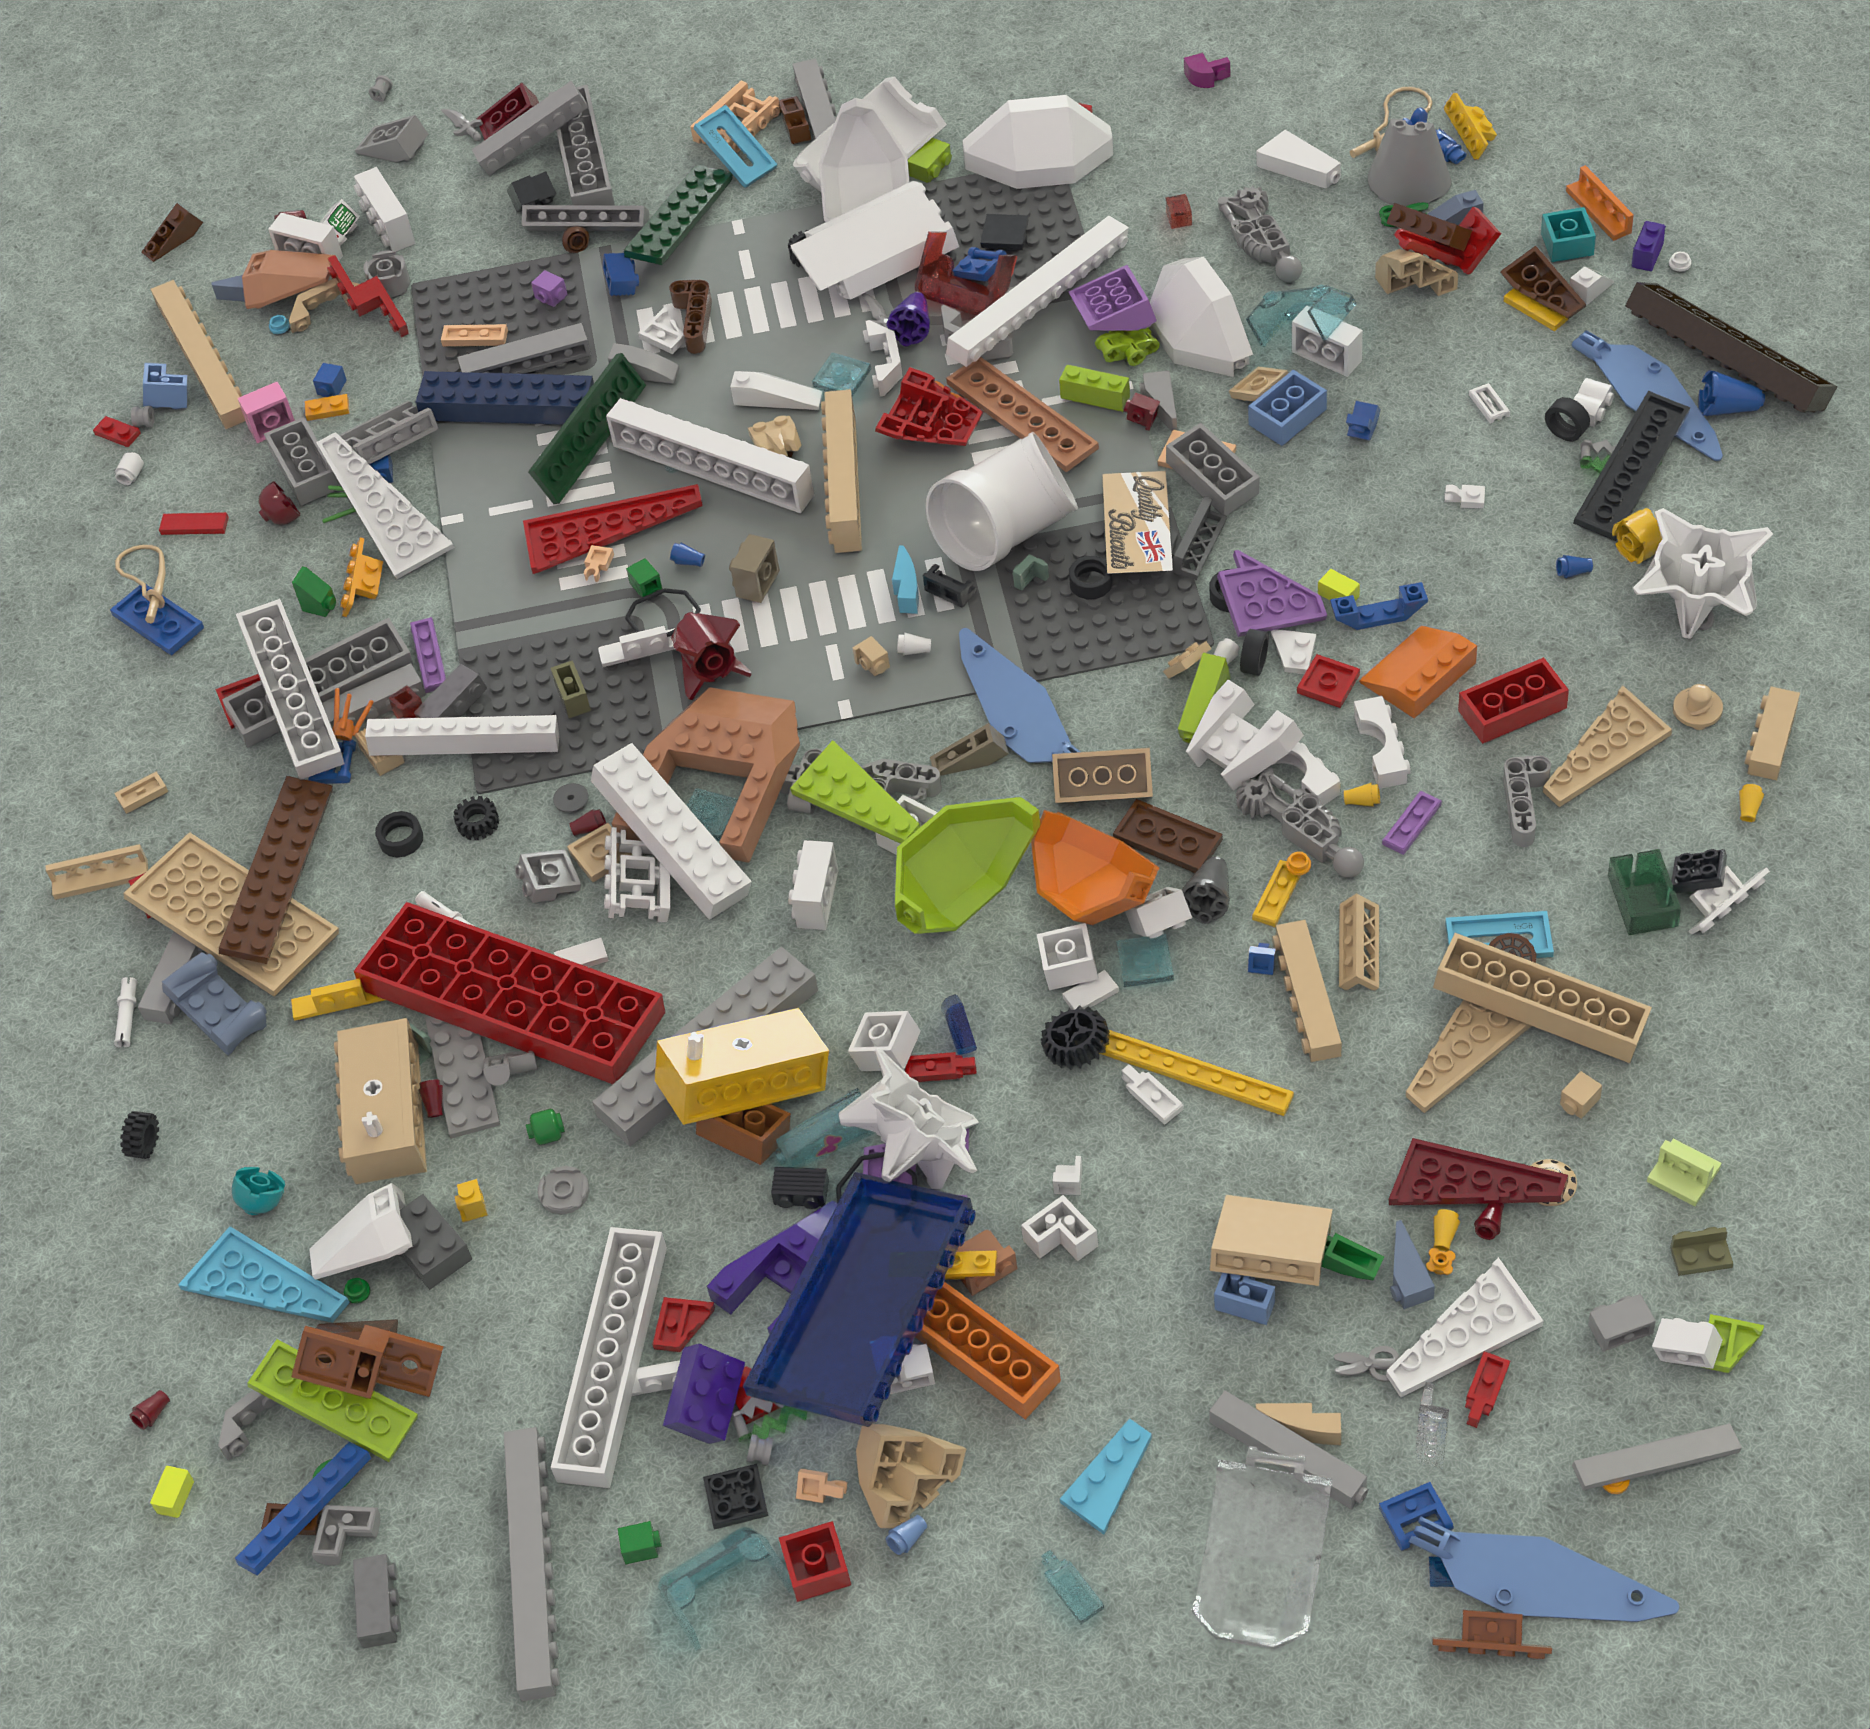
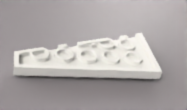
(1478, 1321)

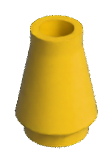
(1363, 795)
(1750, 801)
(1445, 1228)

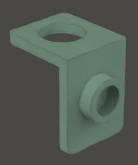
(423, 1041)

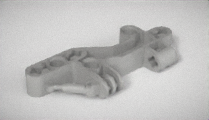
(891, 775)

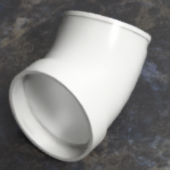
(997, 504)

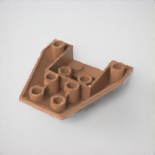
(281, 274)

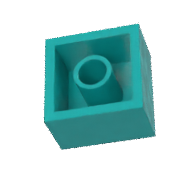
(1568, 234)

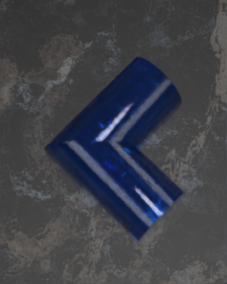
(958, 1025)

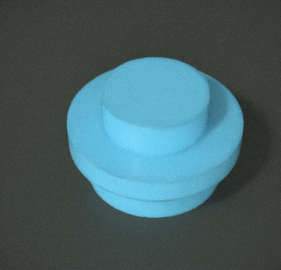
(279, 324)

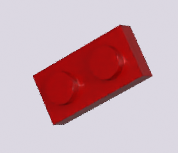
(116, 431)

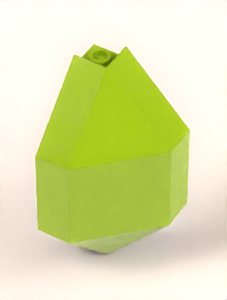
(960, 862)

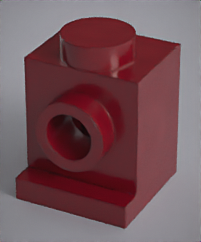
(1142, 410)

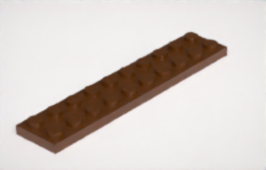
(275, 870)

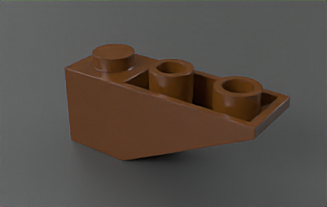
(175, 229)

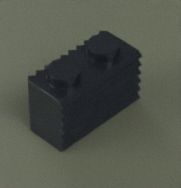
(800, 1187)

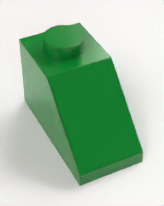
(313, 593)

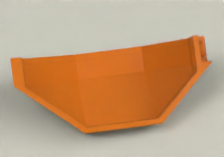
(1087, 870)

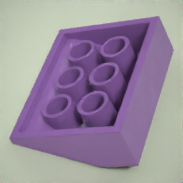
(1114, 302)

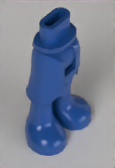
(1450, 148)

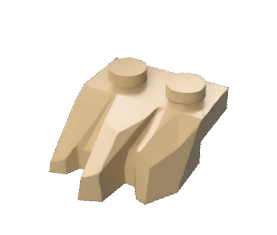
(776, 435)

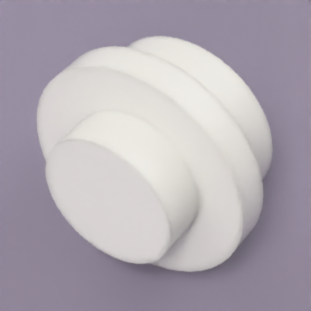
(1680, 261)

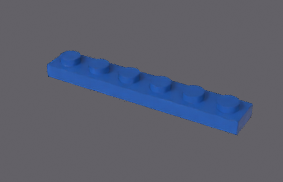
(302, 1508)

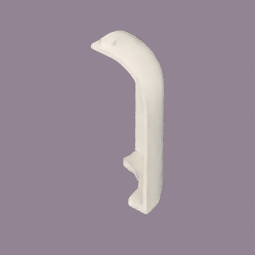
(908, 121)

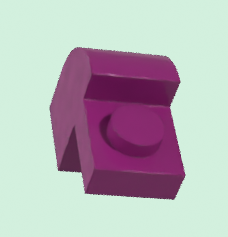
(1204, 73)

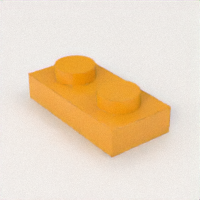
(327, 407)

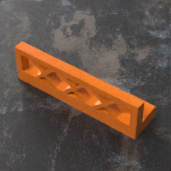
(1602, 205)

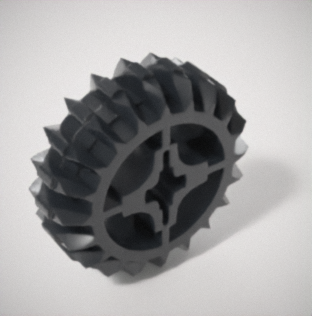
(1078, 1042)

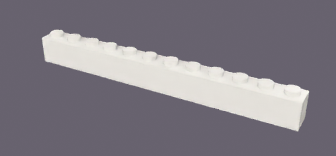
(1037, 291)

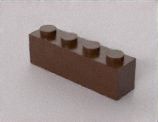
(1429, 226)

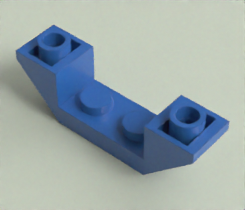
(1410, 600)

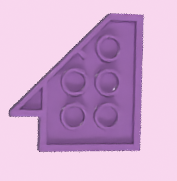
(1265, 598)

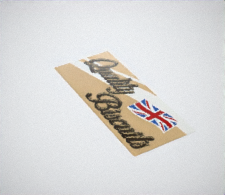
(1137, 522)

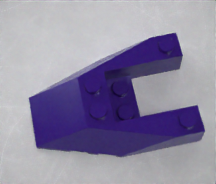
(777, 1258)

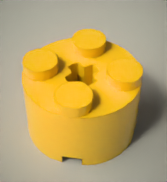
(1637, 536)

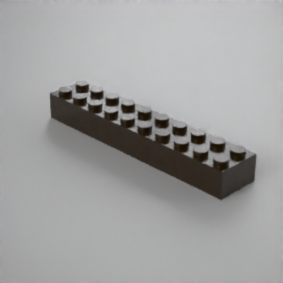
(1730, 347)

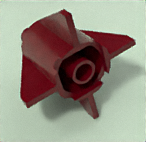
(706, 649)

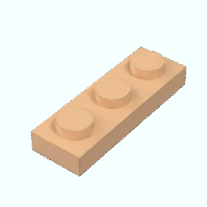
(474, 335)

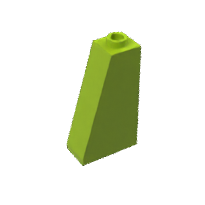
(1209, 678)

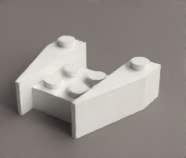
(1236, 743)

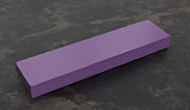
(428, 654)

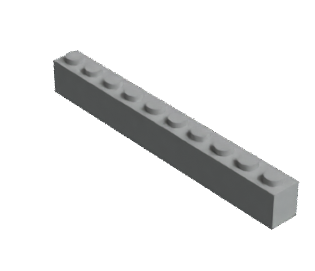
(530, 1565)

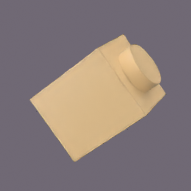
(1580, 1095)

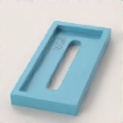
(725, 119)
(1497, 924)

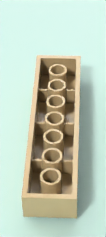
(841, 471)
(1542, 997)

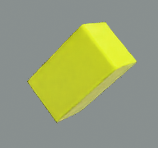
(1336, 585)
(172, 1491)

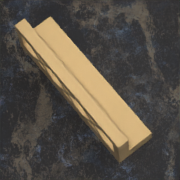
(99, 875)
(1352, 942)

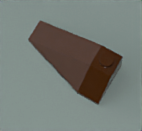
(1539, 280)

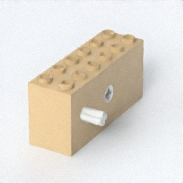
(380, 1101)

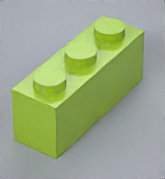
(1094, 388)

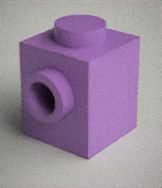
(549, 288)

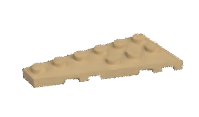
(1610, 743)
(1463, 1047)

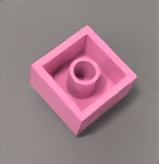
(265, 410)

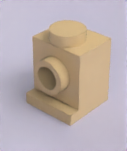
(871, 656)

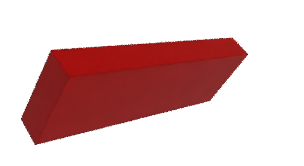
(193, 523)

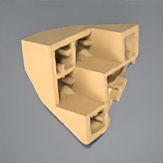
(1406, 268)
(903, 1470)

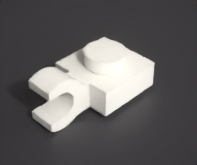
(1469, 495)

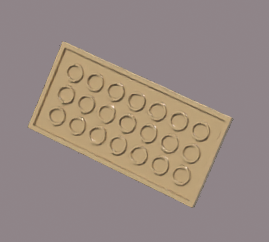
(195, 896)

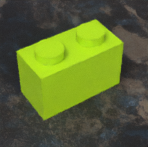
(929, 160)

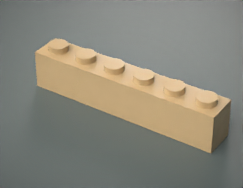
(1307, 991)

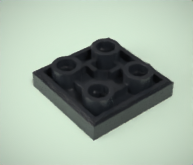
(1004, 231)
(1699, 871)
(735, 1496)

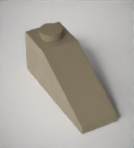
(971, 752)

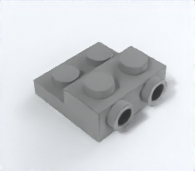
(546, 875)

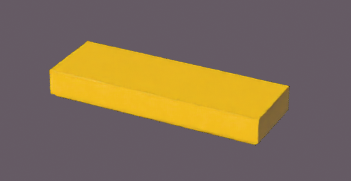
(1534, 310)
(1276, 895)

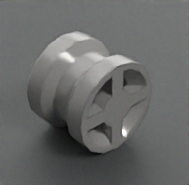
(142, 416)
(760, 1449)

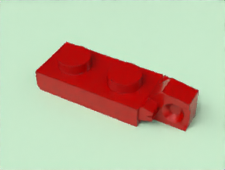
(940, 1066)
(1485, 1387)

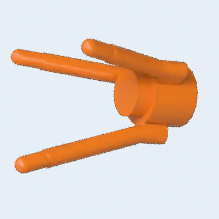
(344, 728)

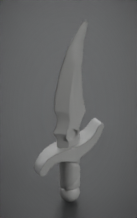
(466, 126)
(877, 310)

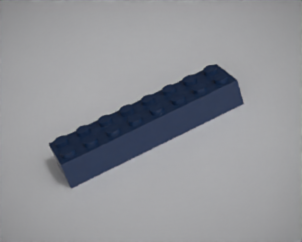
(501, 396)

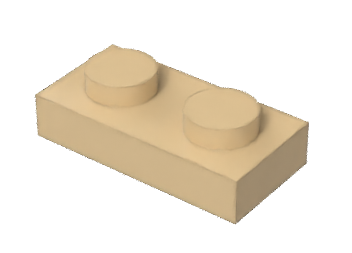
(141, 792)

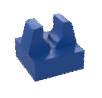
(1261, 959)

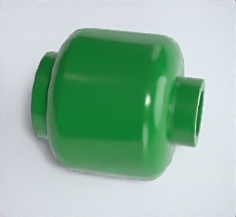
(545, 1126)

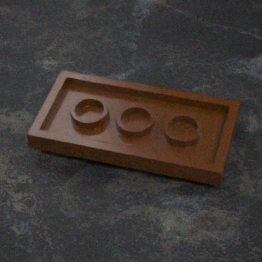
(1167, 836)

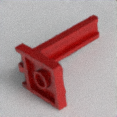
(1481, 240)

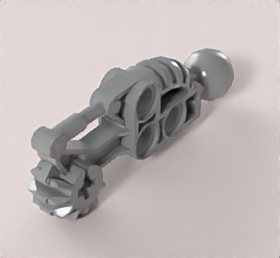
(1260, 233)
(1303, 822)

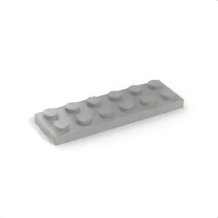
(459, 1067)

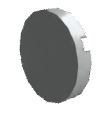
(566, 1197)

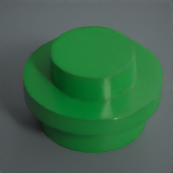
(357, 1290)

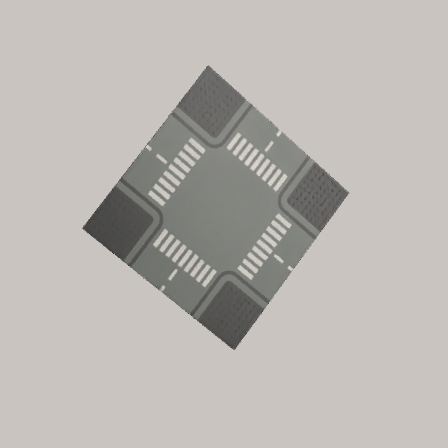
(822, 601)

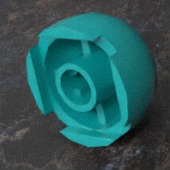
(257, 1191)

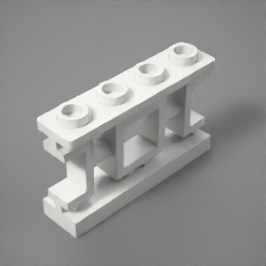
(617, 873)

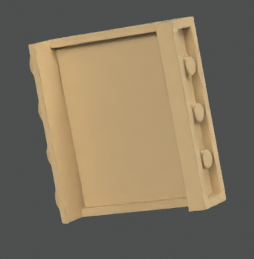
(1271, 1240)

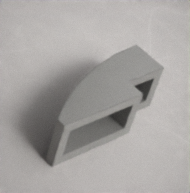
(647, 364)

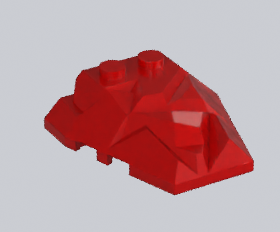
(929, 413)

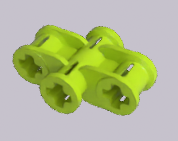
(1127, 344)

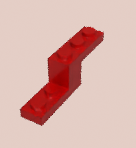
(367, 296)

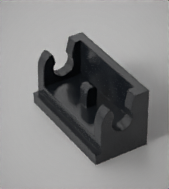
(947, 587)

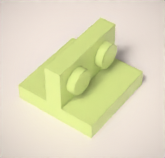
(1683, 1171)

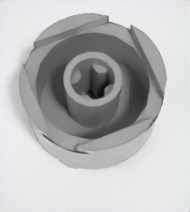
(390, 270)

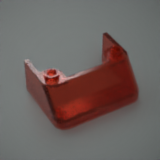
(939, 285)

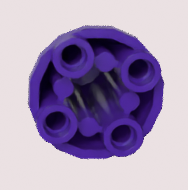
(910, 320)

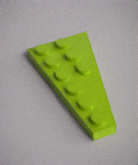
(850, 792)

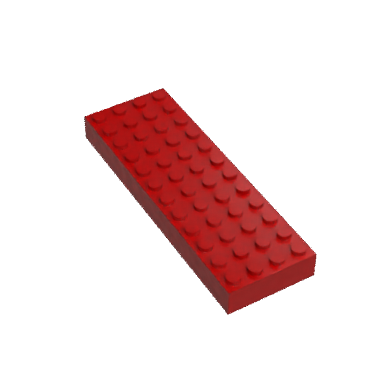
(511, 992)

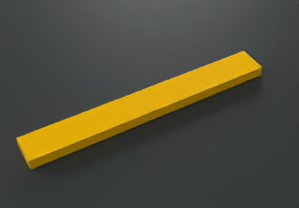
(1198, 1073)

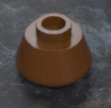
(575, 239)

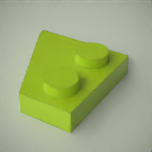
(1737, 1339)

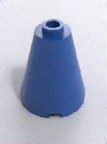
(1728, 395)

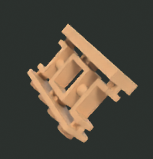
(752, 121)

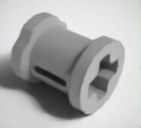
(380, 88)

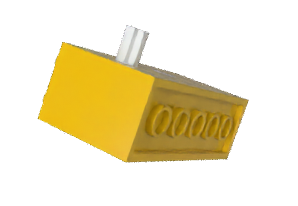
(741, 1065)

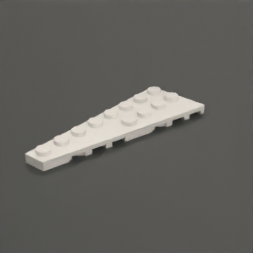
(394, 524)

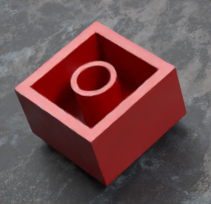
(815, 1561)

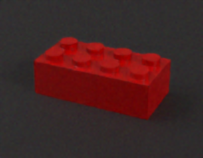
(1513, 700)

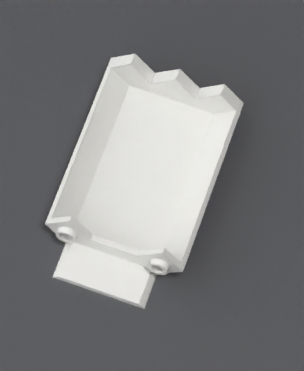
(873, 241)

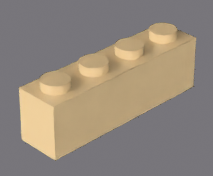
(1773, 733)

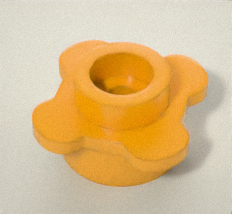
(1437, 1267)

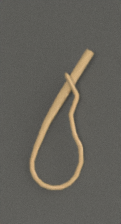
(1377, 137)
(153, 595)

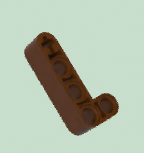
(697, 299)

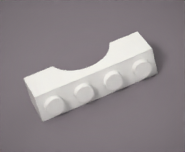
(1374, 720)
(1317, 777)

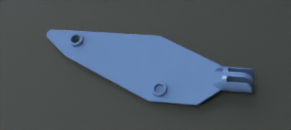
(1636, 373)
(1014, 702)
(1538, 1577)

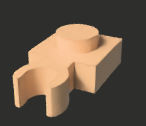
(597, 560)

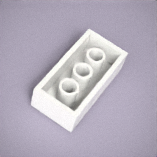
(383, 210)

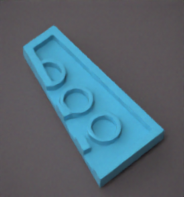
(1103, 1483)

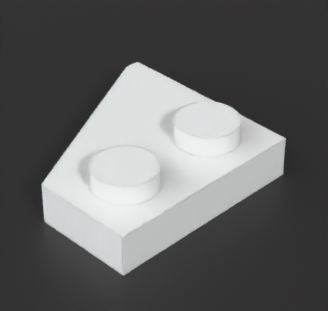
(662, 332)
(1294, 649)

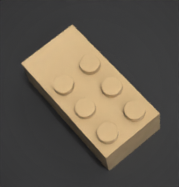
(1102, 775)

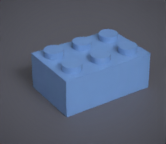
(1287, 407)

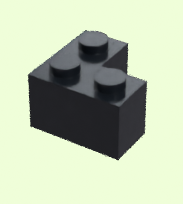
(531, 191)

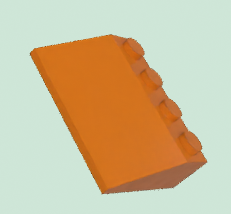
(1421, 669)

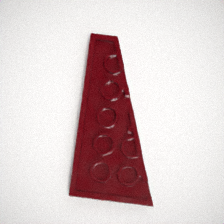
(1456, 1176)

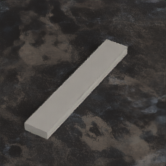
(1656, 1456)

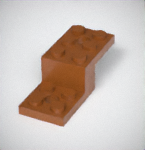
(367, 1361)

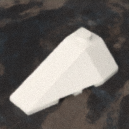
(767, 390)

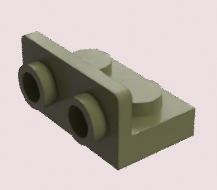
(1701, 1251)

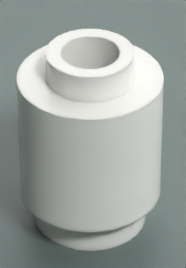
(129, 468)

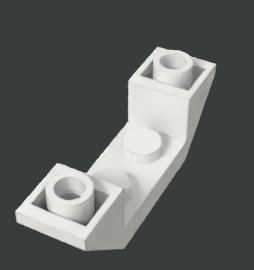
(878, 339)

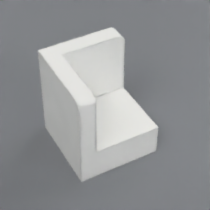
(1068, 1178)

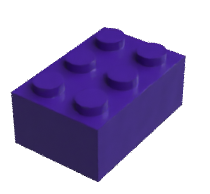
(704, 1394)

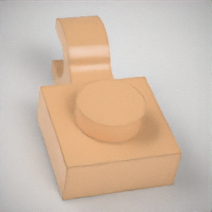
(815, 1487)

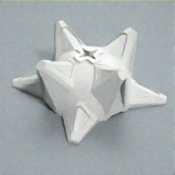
(1702, 569)
(912, 1125)

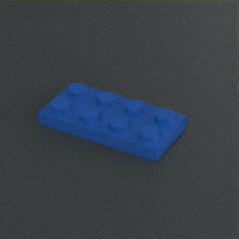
(171, 627)

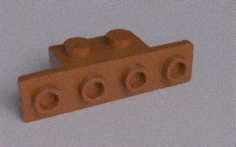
(1492, 1631)

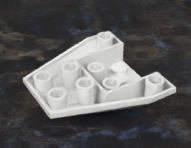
(363, 1235)

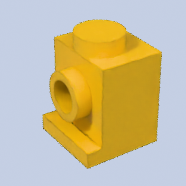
(470, 1201)

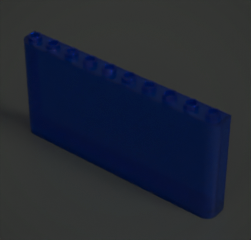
(861, 1299)

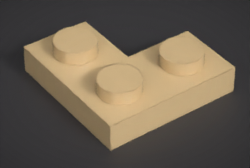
(1186, 659)

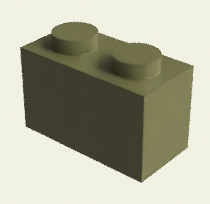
(570, 689)

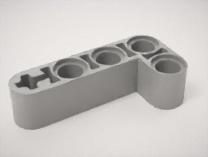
(1518, 778)

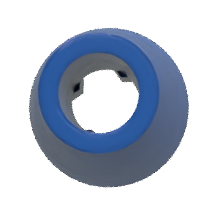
(685, 555)
(1571, 565)

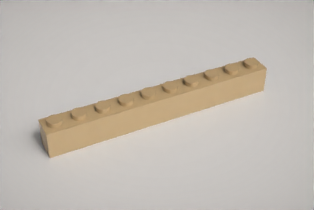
(199, 352)

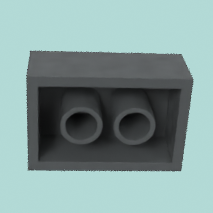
(436, 1245)

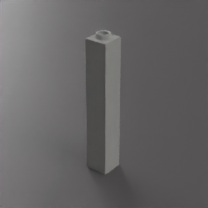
(1268, 1435)

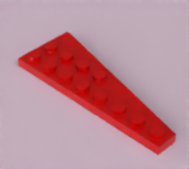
(571, 533)

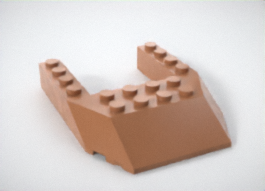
(734, 737)

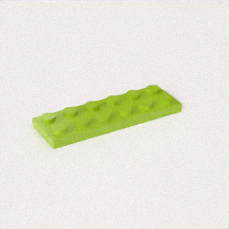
(369, 1423)

